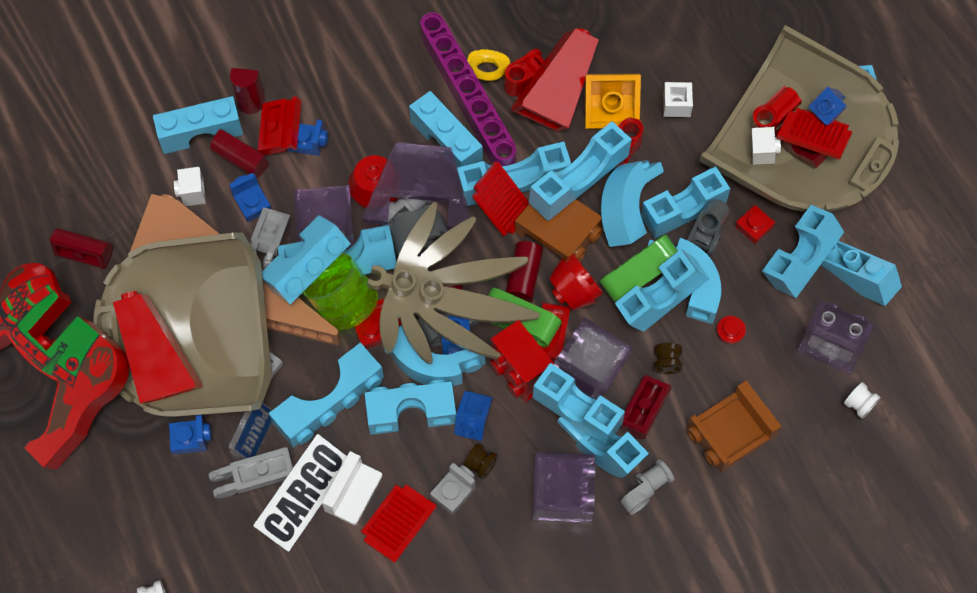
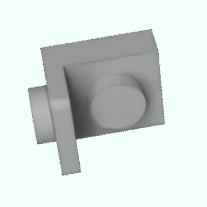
(454, 488)

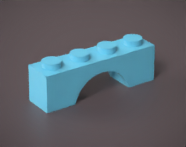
(523, 173)
(561, 188)
(370, 249)
(300, 418)

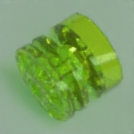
(342, 294)

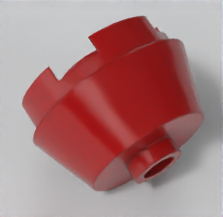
(365, 179)
(574, 284)

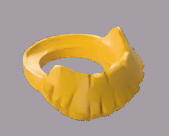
(488, 56)

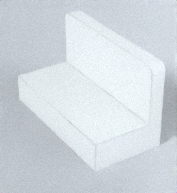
(351, 489)

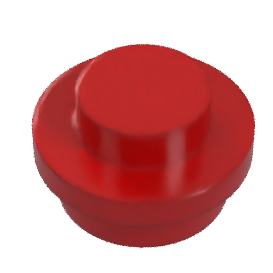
(731, 329)

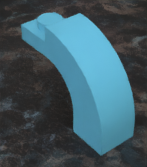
(621, 201)
(706, 298)
(443, 367)
(616, 458)

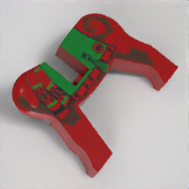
(82, 360)

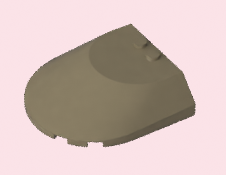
(791, 181)
(214, 309)

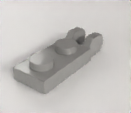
(269, 233)
(253, 472)

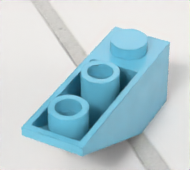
(863, 272)

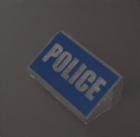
(250, 433)

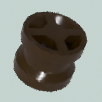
(668, 358)
(480, 461)

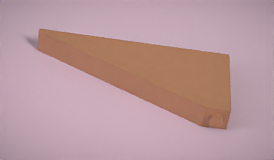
(171, 220)

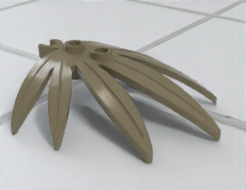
(422, 291)

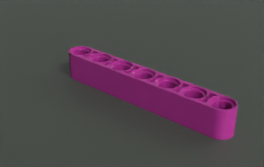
(467, 80)

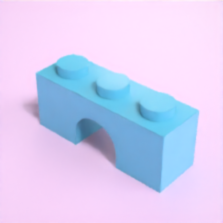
(437, 121)
(180, 125)
(669, 212)
(817, 237)
(293, 275)
(647, 305)
(560, 394)
(387, 404)

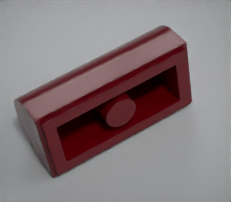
(247, 90)
(238, 153)
(81, 248)
(524, 280)
(645, 407)

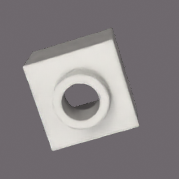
(677, 99)
(764, 145)
(190, 186)

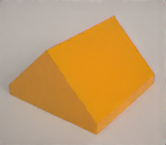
(611, 98)

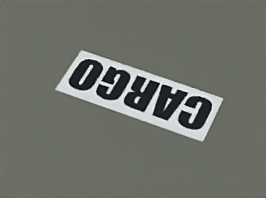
(301, 493)

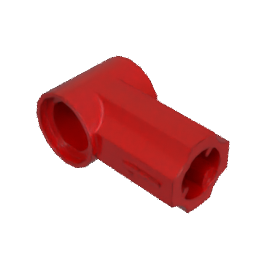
(776, 108)

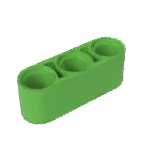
(639, 268)
(542, 329)

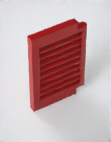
(809, 132)
(500, 198)
(397, 522)

